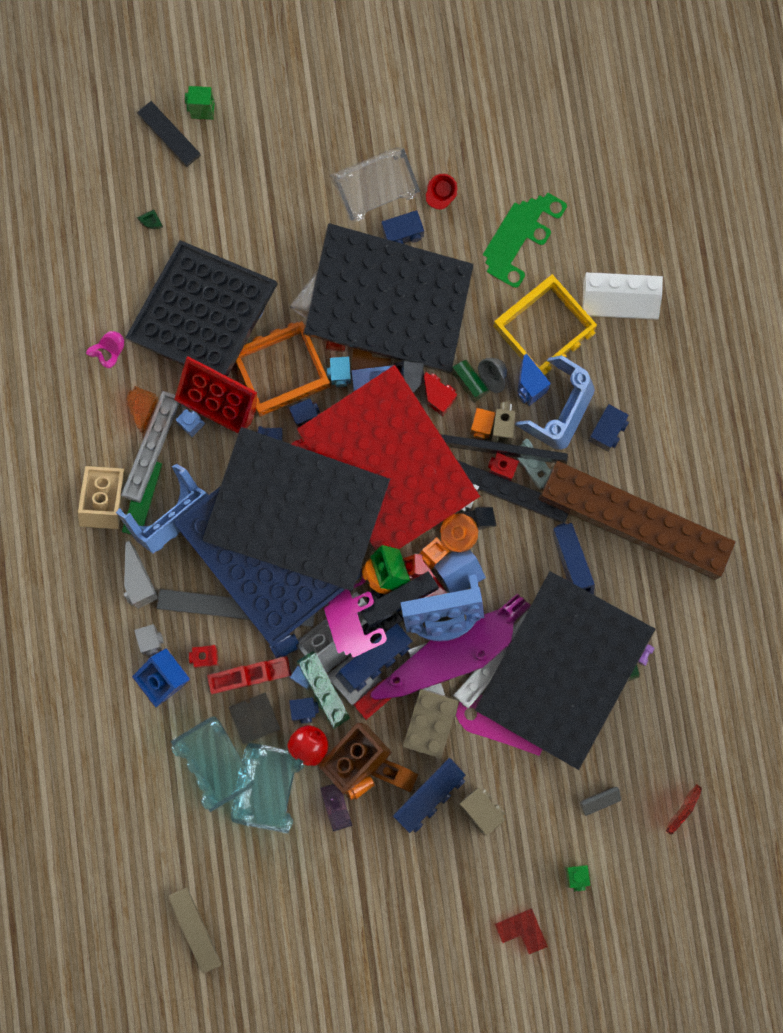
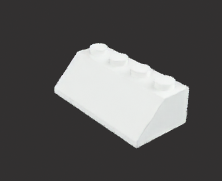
(622, 295)

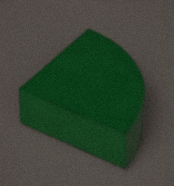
(150, 220)

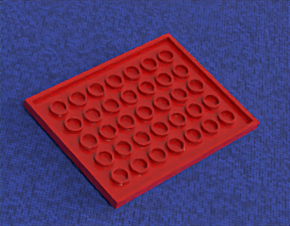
(392, 436)

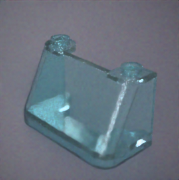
(268, 800)

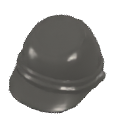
(493, 374)

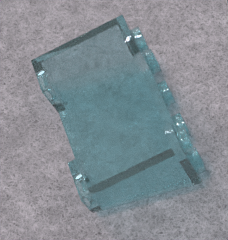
(214, 763)

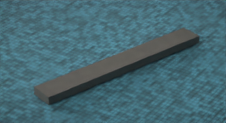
(205, 605)

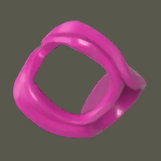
(113, 343)

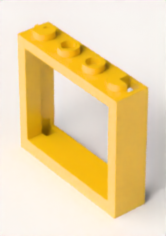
(549, 283)

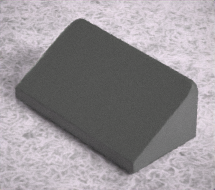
(600, 801)

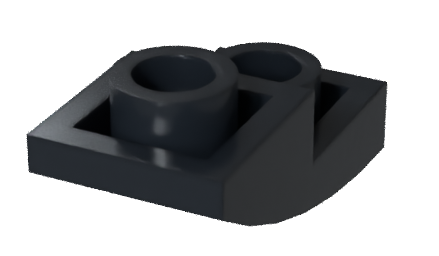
(385, 625)

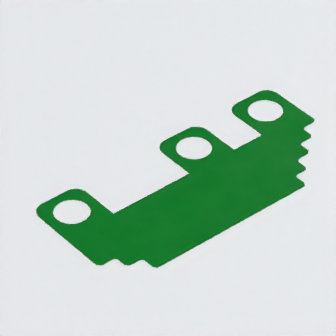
(512, 233)

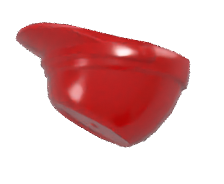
(441, 191)

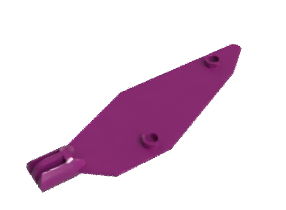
(455, 657)

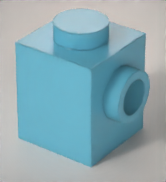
(339, 371)

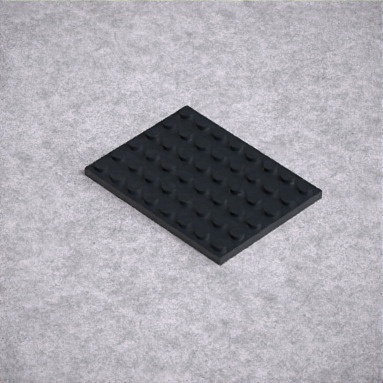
(388, 298)
(296, 509)
(565, 670)

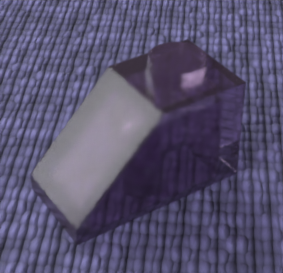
(336, 807)

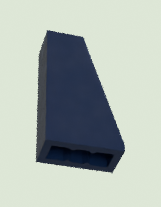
(572, 557)

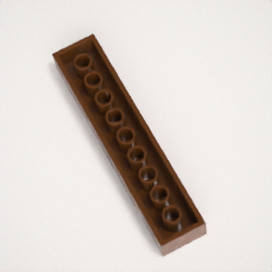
(637, 520)

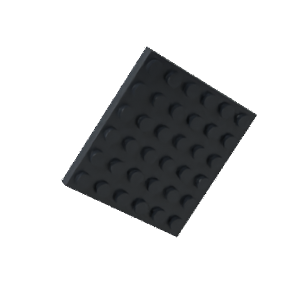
(201, 309)

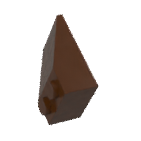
(354, 757)

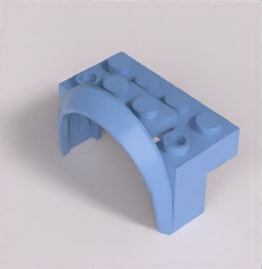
(163, 530)
(452, 605)

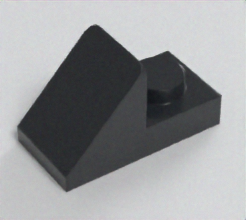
(483, 517)

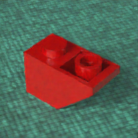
(437, 394)

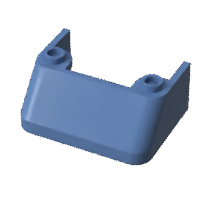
(560, 432)

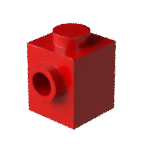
(503, 466)

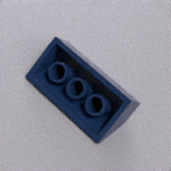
(429, 795)

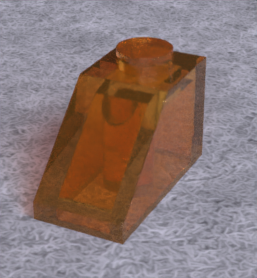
(141, 406)

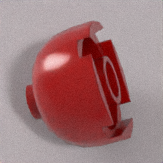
(308, 745)

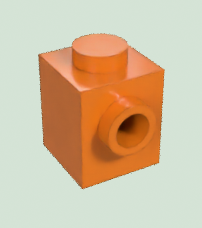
(482, 424)

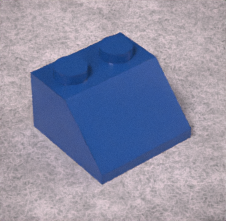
(532, 382)
(160, 677)

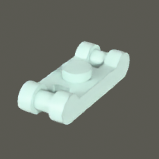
(533, 467)

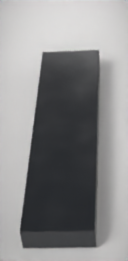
(169, 133)
(391, 603)

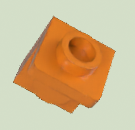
(433, 553)

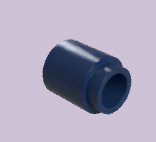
(285, 646)

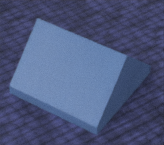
(456, 568)

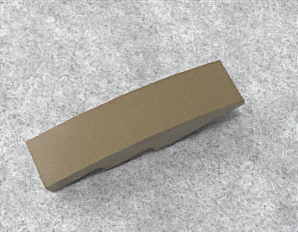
(194, 930)

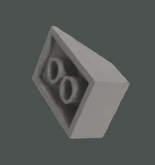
(136, 580)

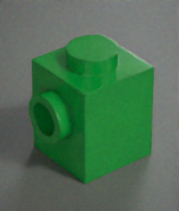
(578, 877)

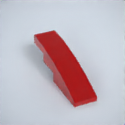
(249, 675)

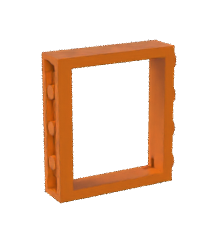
(297, 394)

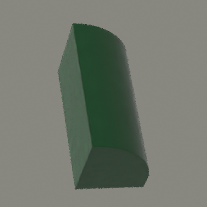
(469, 380)

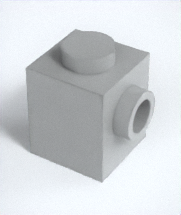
(149, 640)

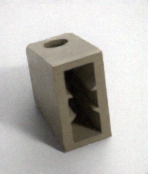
(503, 424)

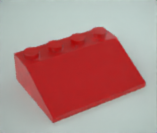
(216, 396)

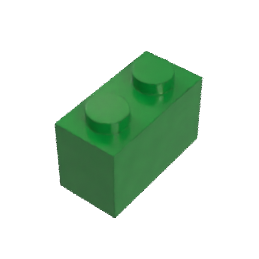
(200, 102)
(389, 568)

